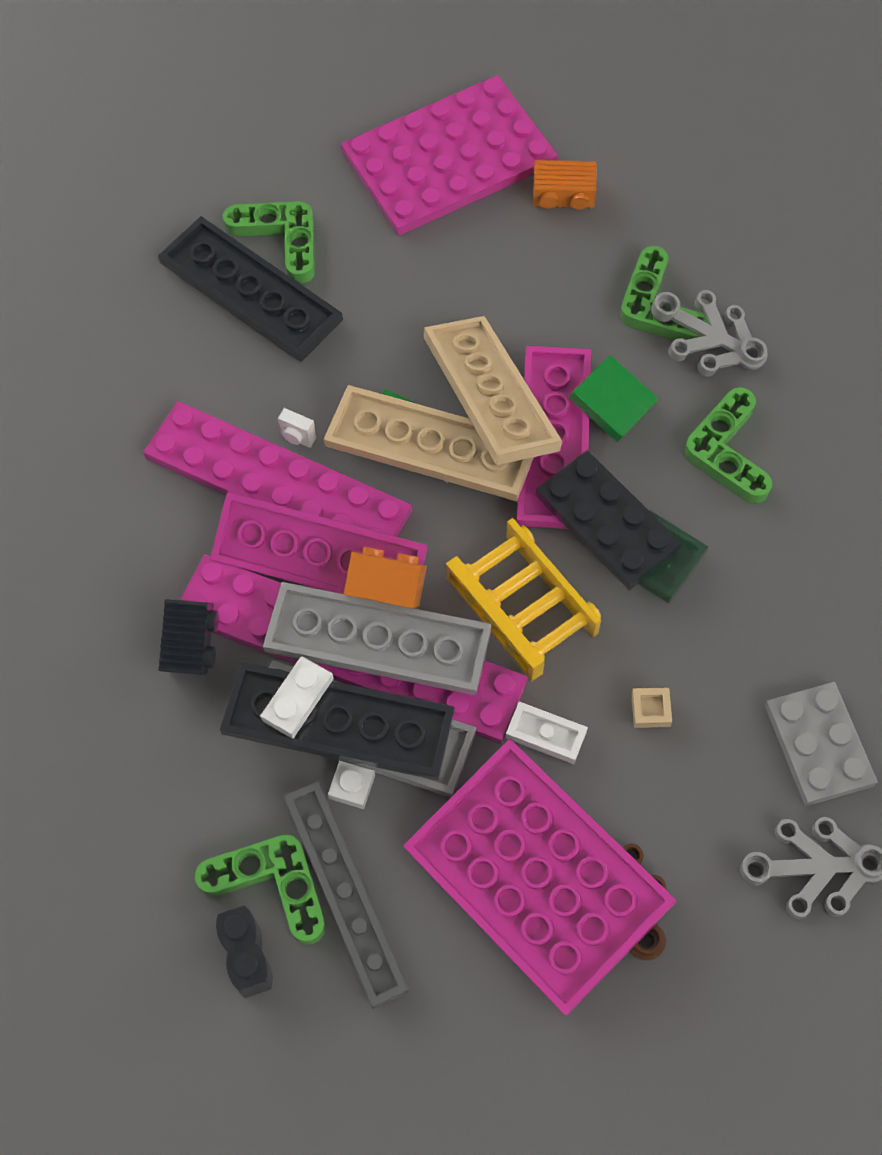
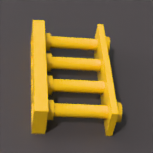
(509, 629)

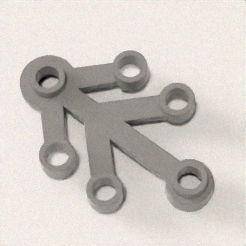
(712, 333)
(820, 865)

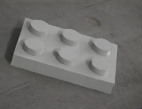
(820, 744)

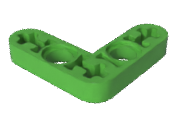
(284, 224)
(645, 319)
(718, 451)
(269, 868)

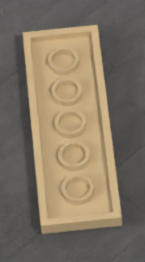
(492, 390)
(421, 442)

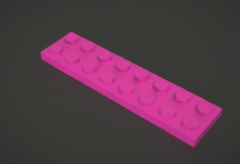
(255, 468)

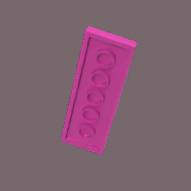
(552, 377)
(297, 543)

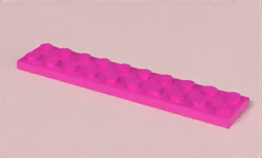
(245, 610)

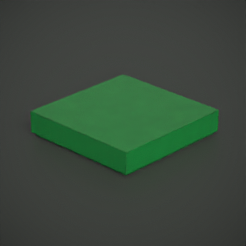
(613, 398)

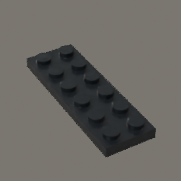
(251, 288)
(346, 724)

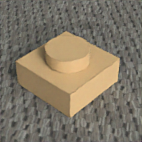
(651, 707)

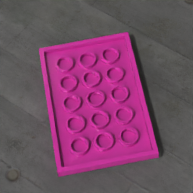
(447, 154)
(539, 876)

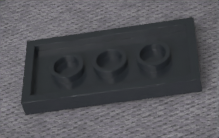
(608, 519)

